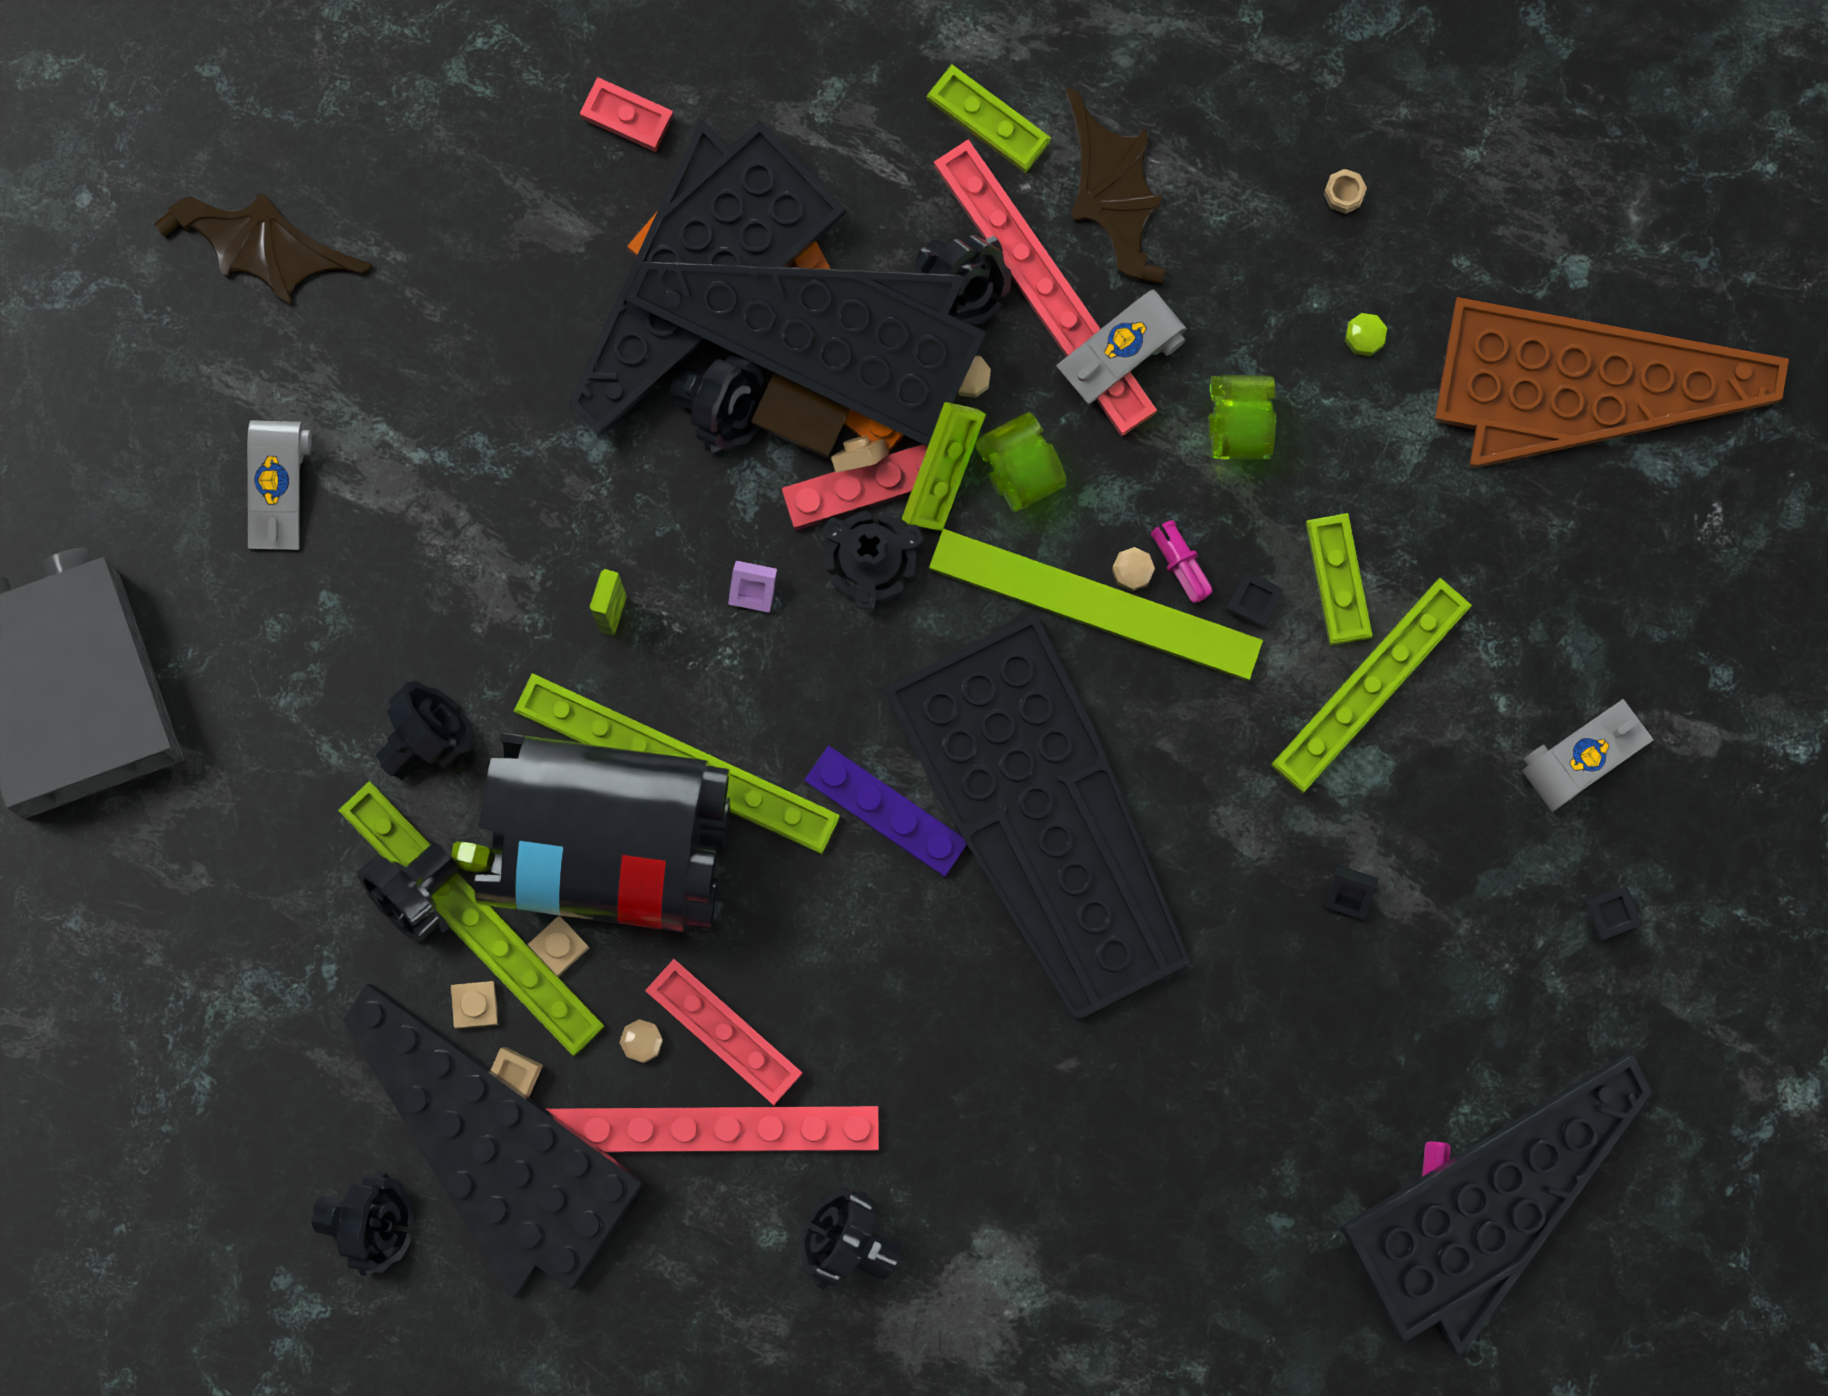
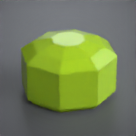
(1365, 334)
(472, 857)

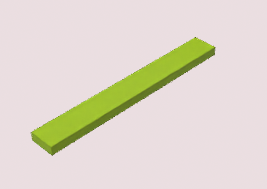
(1095, 605)
(750, 795)
(478, 925)

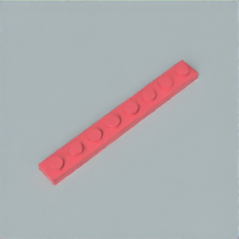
(1036, 274)
(726, 1128)

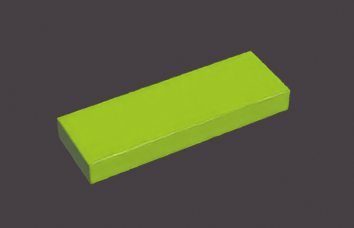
(988, 118)
(943, 466)
(1338, 579)
(608, 602)

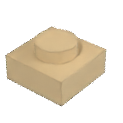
(859, 453)
(558, 946)
(474, 1005)
(517, 1069)

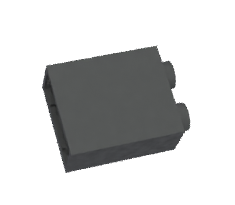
(75, 688)

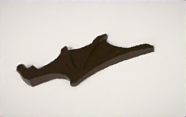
(1114, 190)
(258, 243)

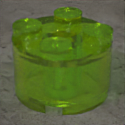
(1242, 417)
(1022, 462)

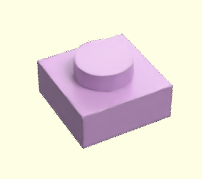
(752, 586)

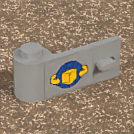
(1122, 345)
(274, 463)
(1585, 755)

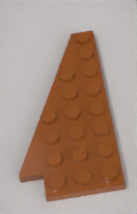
(1566, 382)

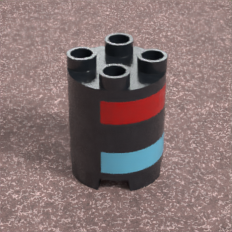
(603, 833)

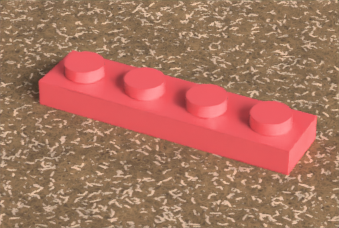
(853, 489)
(724, 1032)

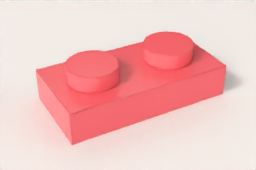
(626, 114)

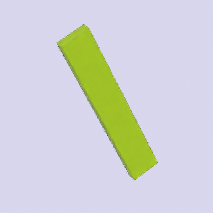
(1371, 685)

